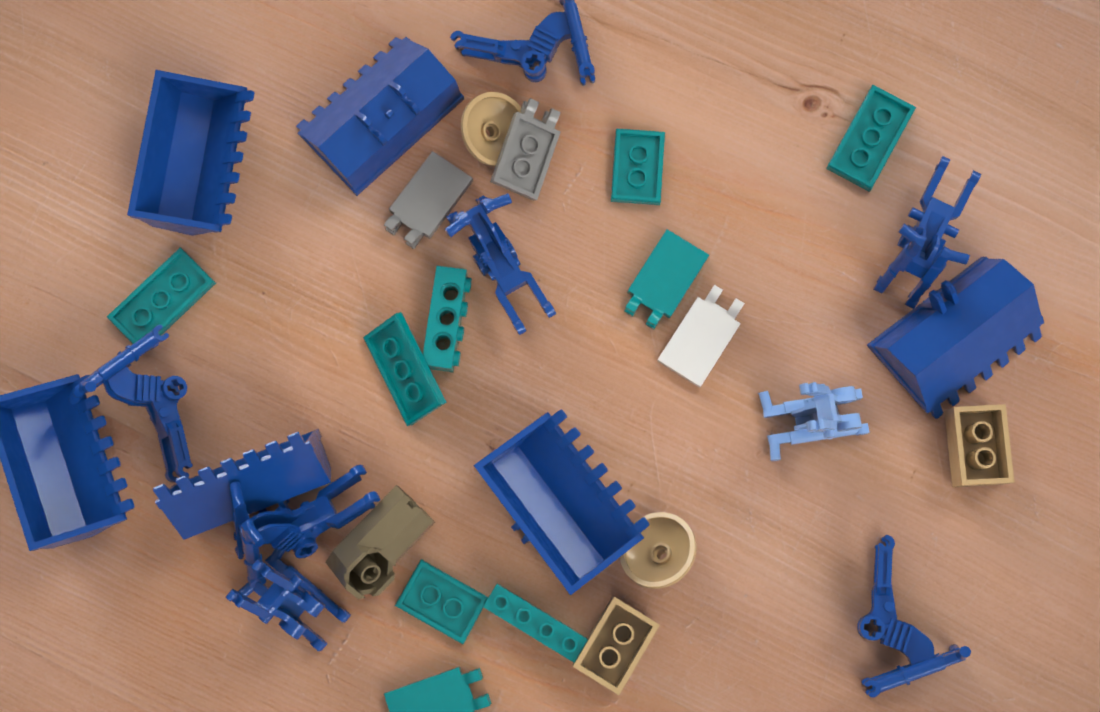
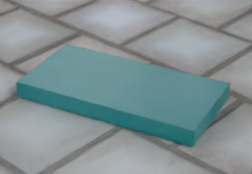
(871, 138)
(162, 297)
(404, 369)

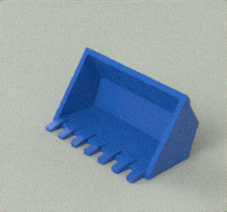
(189, 154)
(960, 333)
(59, 465)
(561, 501)

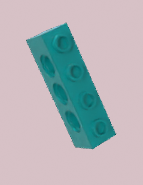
(445, 280)
(535, 622)

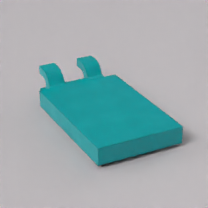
(665, 277)
(439, 693)

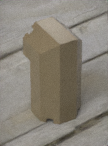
(377, 543)

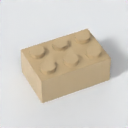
(979, 445)
(616, 645)

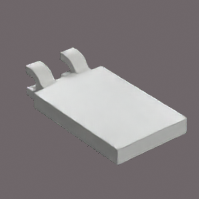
(701, 338)

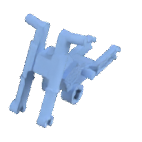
(815, 417)

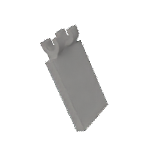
(527, 151)
(427, 199)

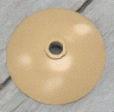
(489, 112)
(664, 535)

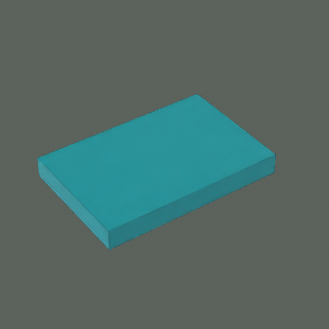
(638, 167)
(442, 601)

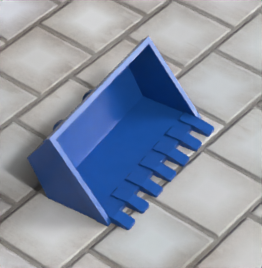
(381, 113)
(264, 478)

